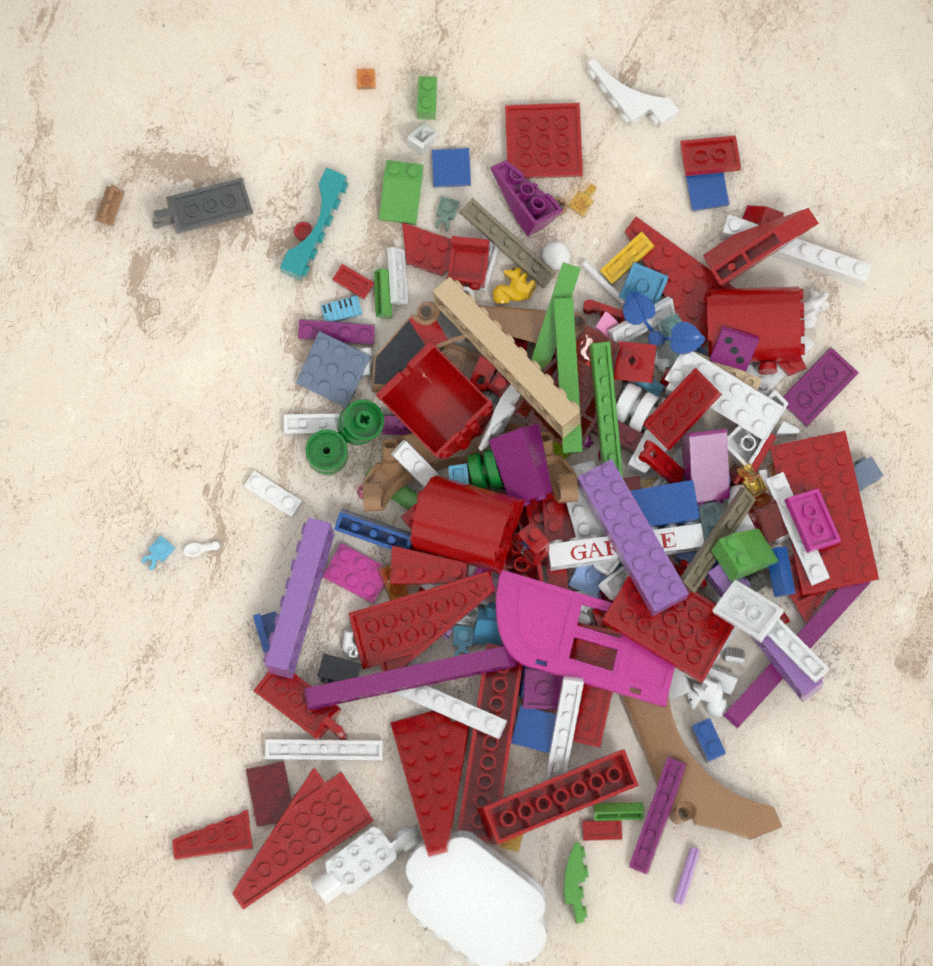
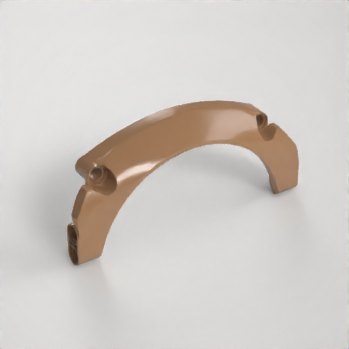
(390, 476)

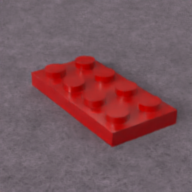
(682, 409)

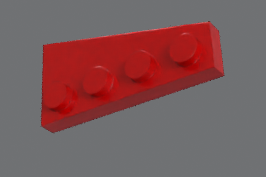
(419, 568)
(218, 838)

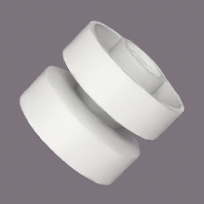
(631, 405)

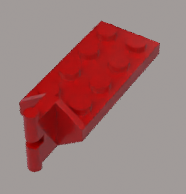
(289, 698)

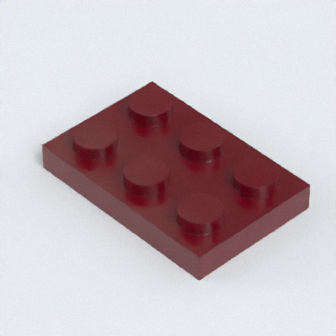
(269, 792)

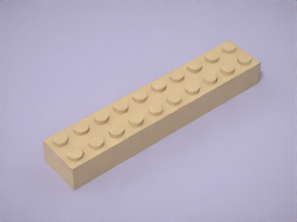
(507, 357)

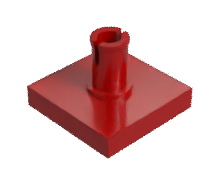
(635, 362)

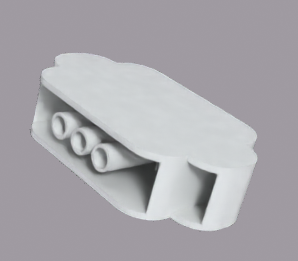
(477, 901)

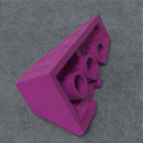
(527, 202)

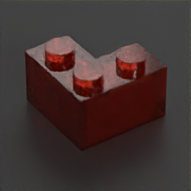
(768, 517)

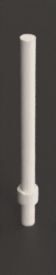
(606, 285)

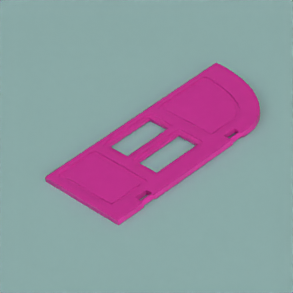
(541, 623)

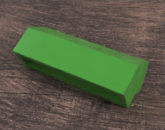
(383, 307)
(618, 811)

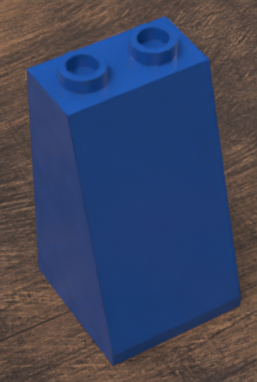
(668, 504)

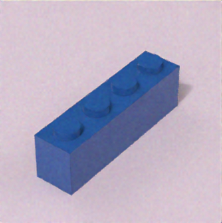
(372, 530)

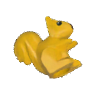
(517, 289)

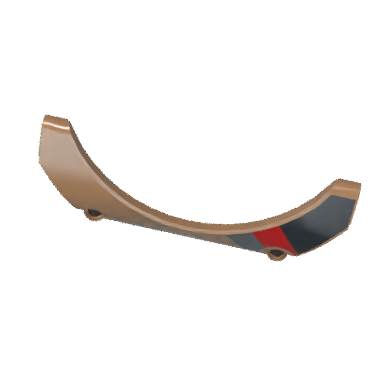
(437, 328)

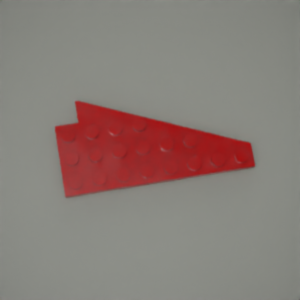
(687, 276)
(405, 627)
(432, 762)
(311, 826)

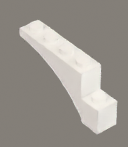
(632, 103)

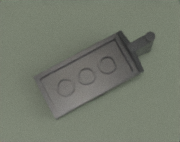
(204, 207)

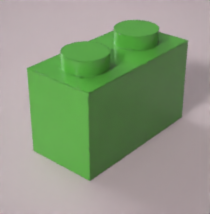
(427, 97)

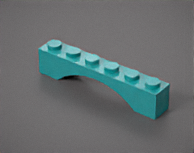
(298, 258)

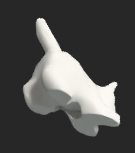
(815, 304)

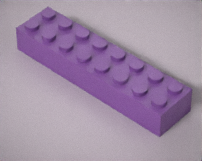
(632, 537)
(299, 598)
(791, 673)

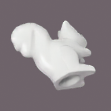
(712, 693)

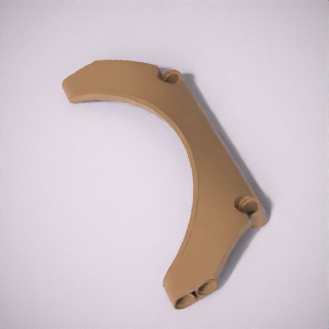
(699, 794)

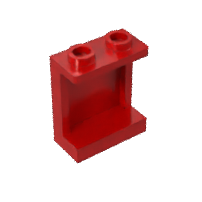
(469, 261)

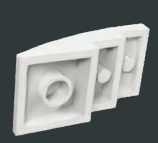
(500, 416)

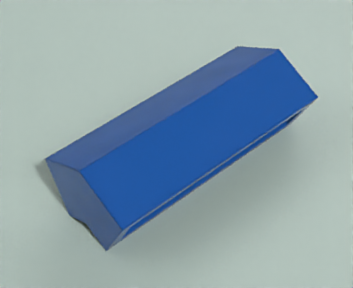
(781, 574)

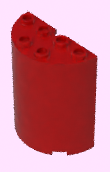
(765, 312)
(437, 403)
(465, 523)

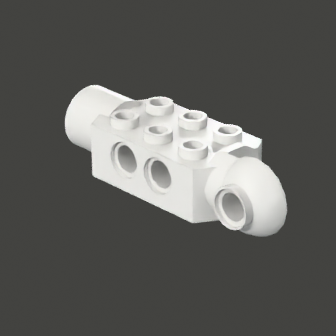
(362, 861)

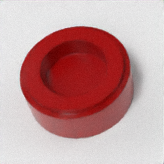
(302, 230)
(767, 368)

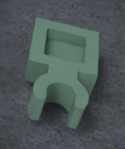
(446, 210)

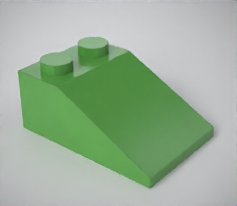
(401, 192)
(743, 553)

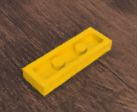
(624, 259)

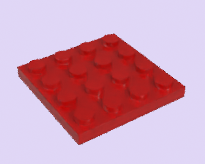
(544, 139)

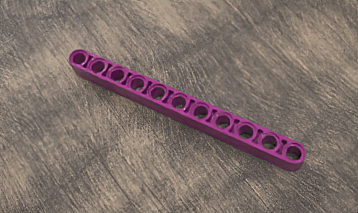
(809, 636)
(408, 677)

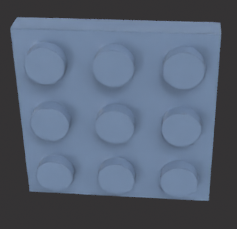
(333, 369)

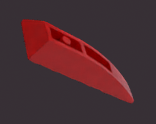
(756, 244)

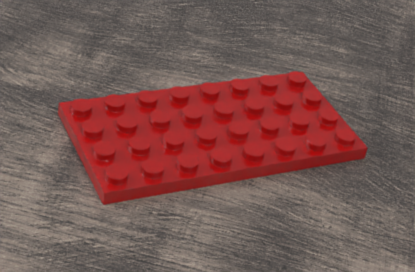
(827, 465)

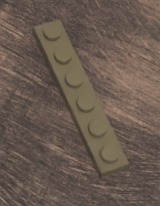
(507, 243)
(725, 526)

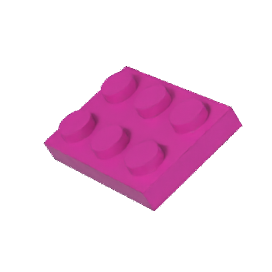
(812, 520)
(355, 573)

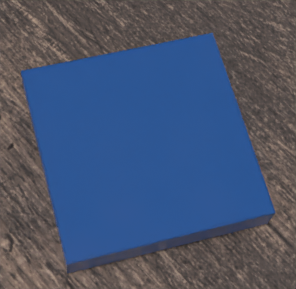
(451, 167)
(707, 191)
(534, 729)

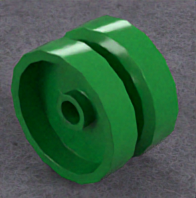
(371, 422)
(326, 463)
(485, 470)

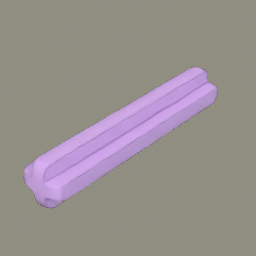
(686, 876)

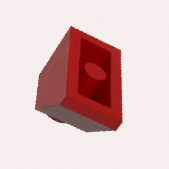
(761, 214)

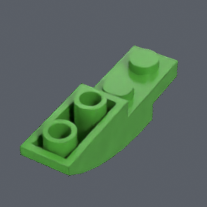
(575, 874)

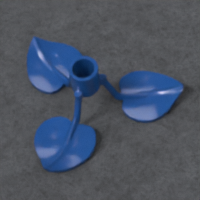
(684, 335)

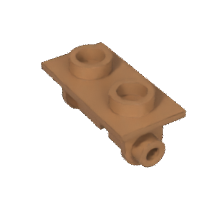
(109, 205)

